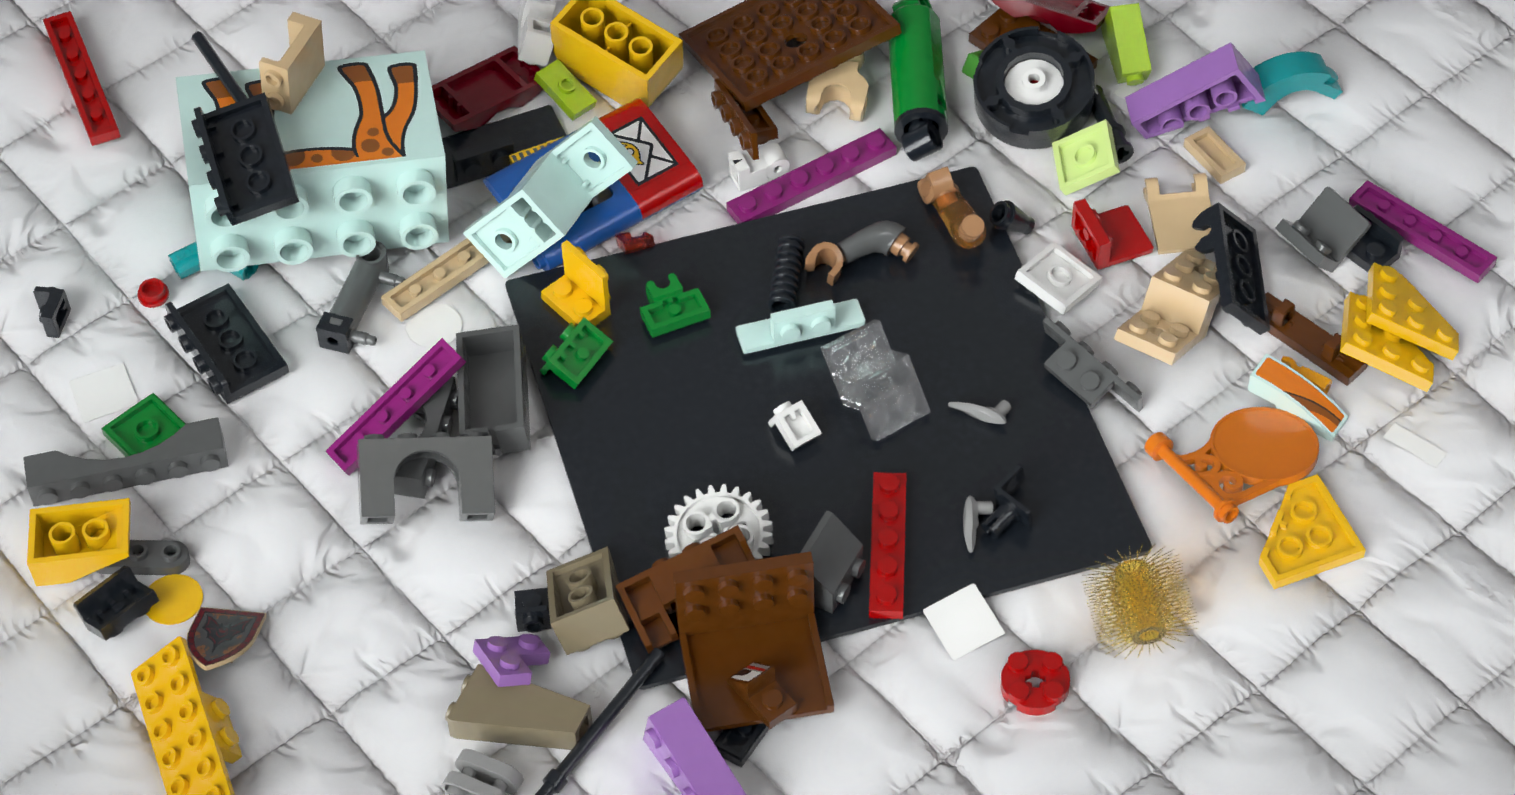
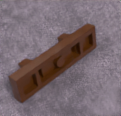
(1311, 340)

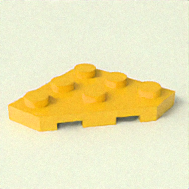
(1403, 311)
(1382, 348)
(1308, 535)

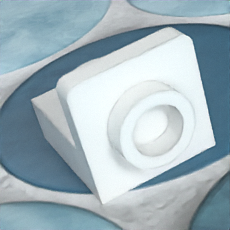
(795, 424)

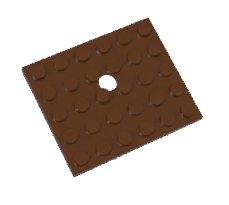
(750, 49)

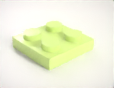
(1085, 157)

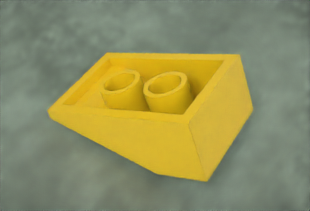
(77, 539)

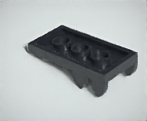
(1236, 264)

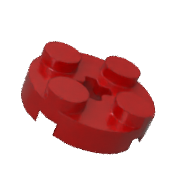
(1039, 664)

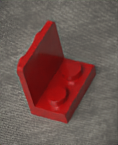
(1110, 235)

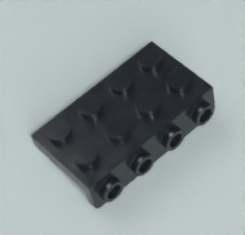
(245, 159)
(226, 343)

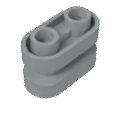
(481, 776)

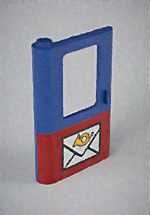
(655, 183)

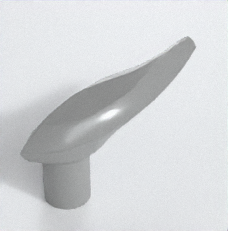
(983, 413)
(970, 518)

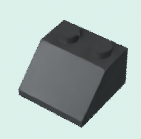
(836, 561)

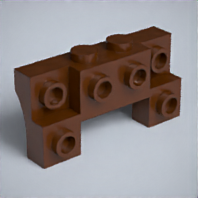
(651, 593)

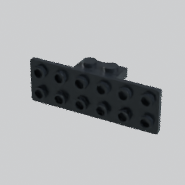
(487, 148)

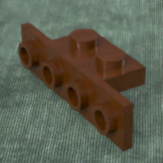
(750, 127)

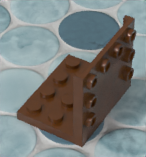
(748, 615)

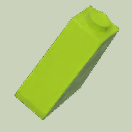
(1126, 44)

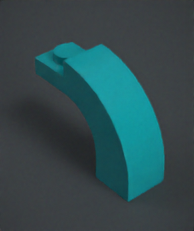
(1291, 74)

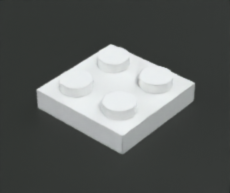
(1058, 278)

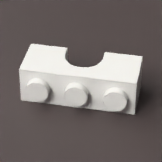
(535, 31)

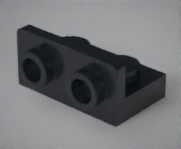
(1377, 245)

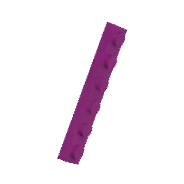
(812, 177)

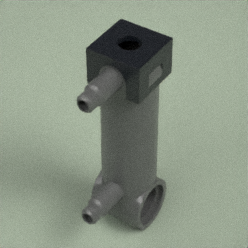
(338, 327)

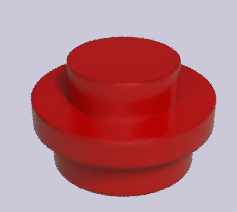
(153, 293)

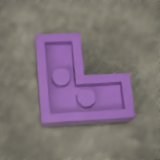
(509, 657)

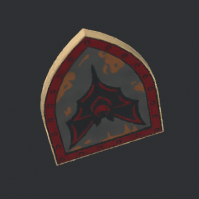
(222, 635)

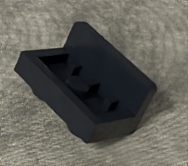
(115, 603)

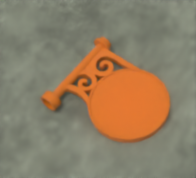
(1247, 447)

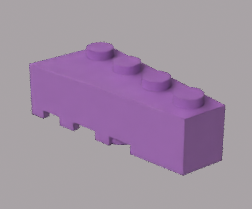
(1194, 92)
(688, 752)

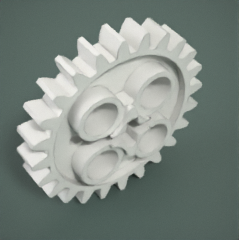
(707, 513)

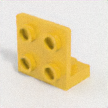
(581, 290)

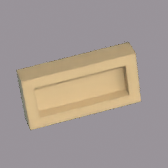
(1214, 155)

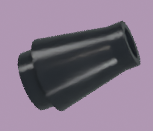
(1009, 217)

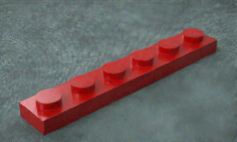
(81, 78)

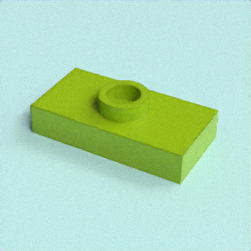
(565, 89)

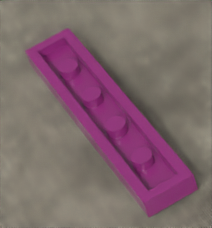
(1425, 232)
(398, 402)

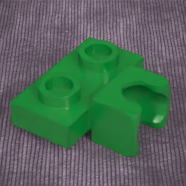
(672, 307)

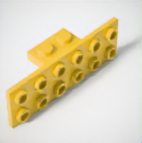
(185, 725)

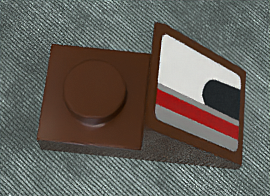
(762, 693)

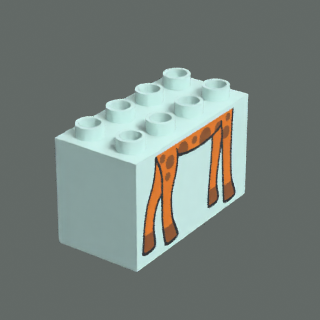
(359, 155)

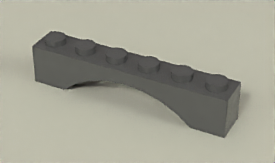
(62, 477)

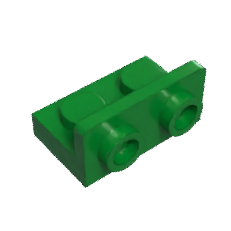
(577, 354)

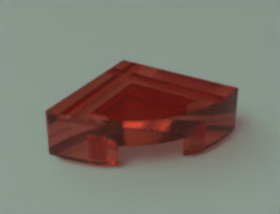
(631, 244)

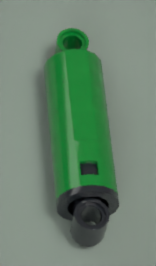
(918, 79)

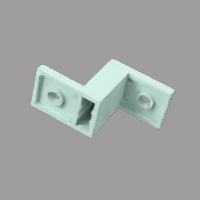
(550, 197)

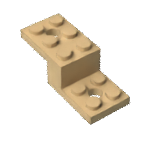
(1174, 309)

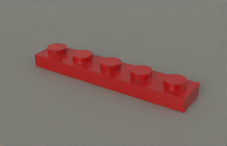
(887, 546)

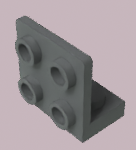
(1326, 230)

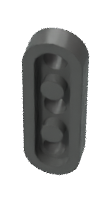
(153, 558)

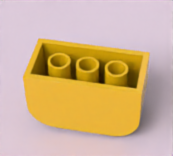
(616, 50)

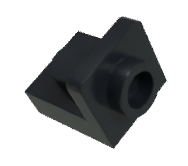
(53, 309)
(532, 610)

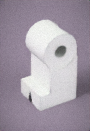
(752, 173)

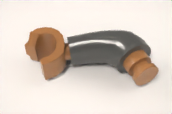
(878, 237)

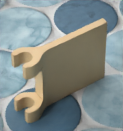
(1174, 214)

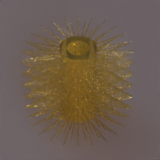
(1140, 601)

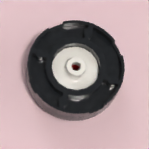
(1033, 87)

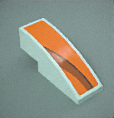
(1297, 395)

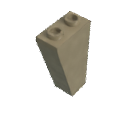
(516, 714)

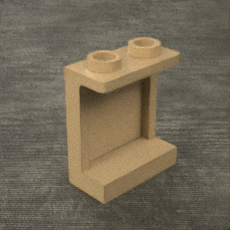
(291, 77)

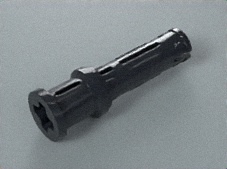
(1102, 111)

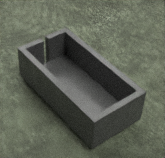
(494, 387)

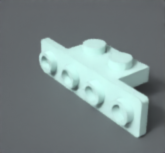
(800, 324)

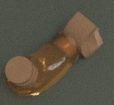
(959, 217)

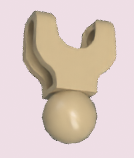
(840, 84)

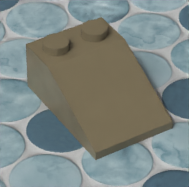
(586, 602)

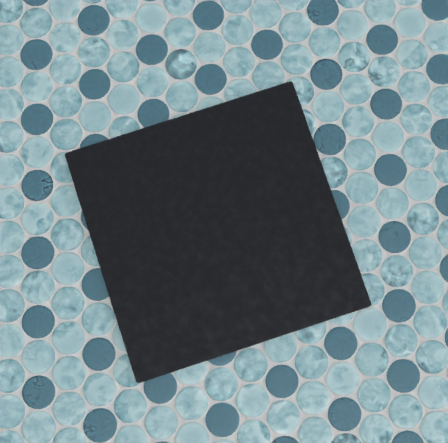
(697, 409)

